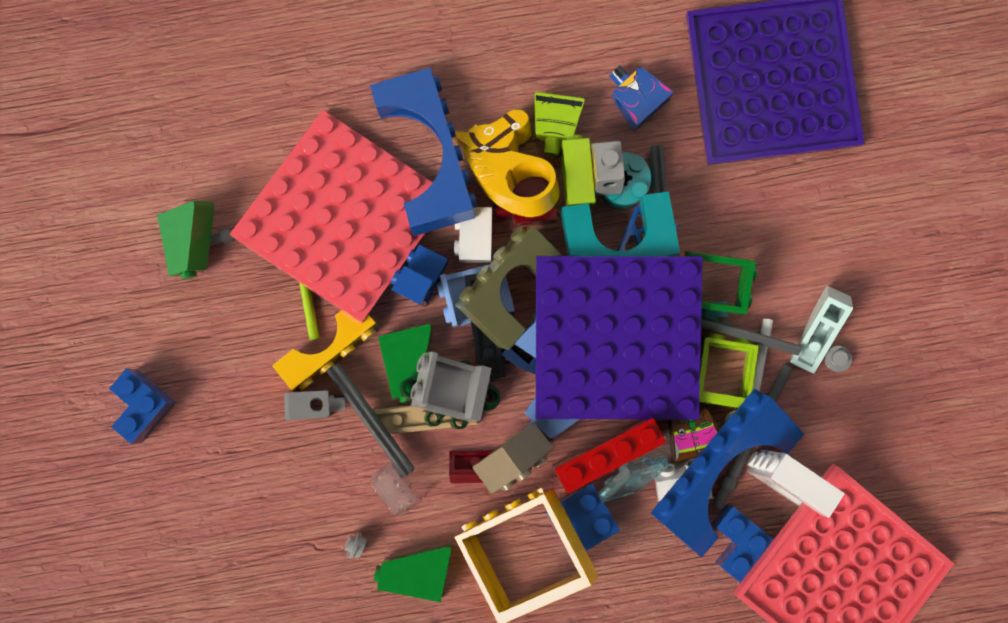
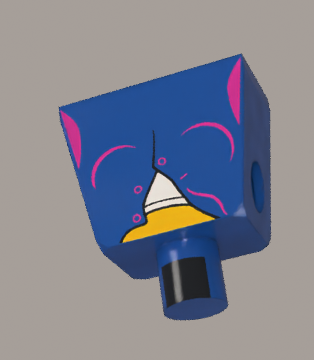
(638, 95)

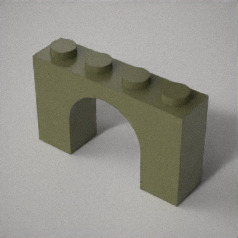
(483, 300)

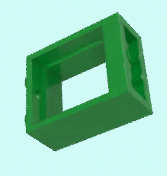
(747, 276)

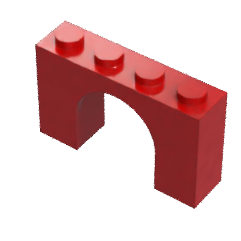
(630, 444)

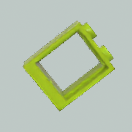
(577, 171)
(741, 345)

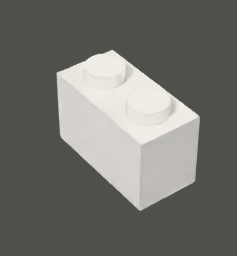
(475, 238)

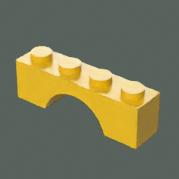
(300, 368)

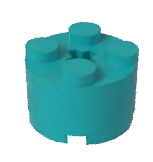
(638, 184)

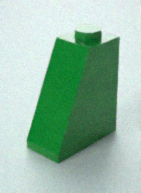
(187, 238)
(401, 354)
(416, 573)

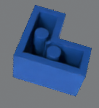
(421, 276)
(145, 404)
(746, 544)

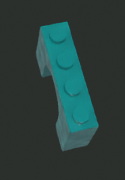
(658, 224)

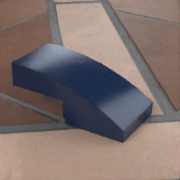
(519, 360)

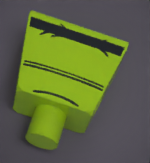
(555, 119)

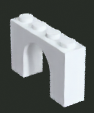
(794, 481)

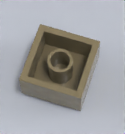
(513, 459)

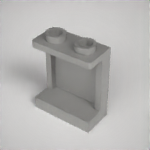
(450, 387)

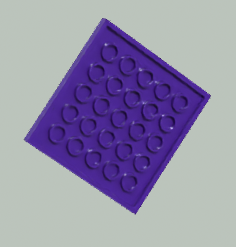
(774, 79)
(618, 337)

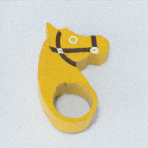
(497, 165)

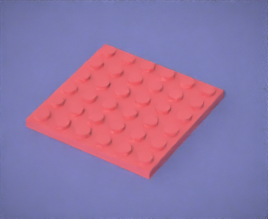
(336, 216)
(844, 567)

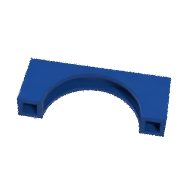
(447, 198)
(686, 504)

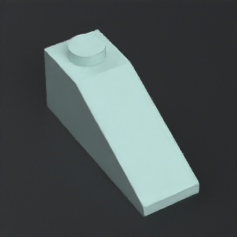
(822, 328)

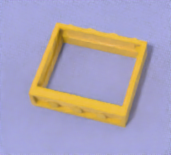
(486, 577)

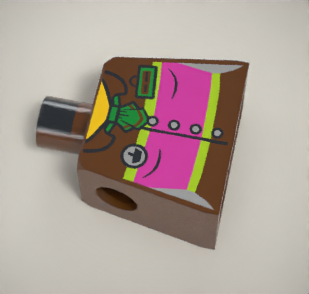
(690, 436)

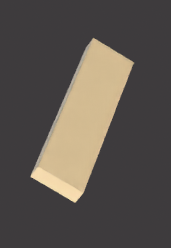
(411, 419)

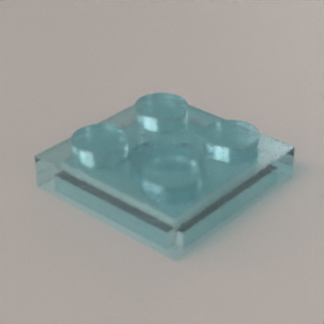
(632, 478)

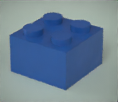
(588, 516)

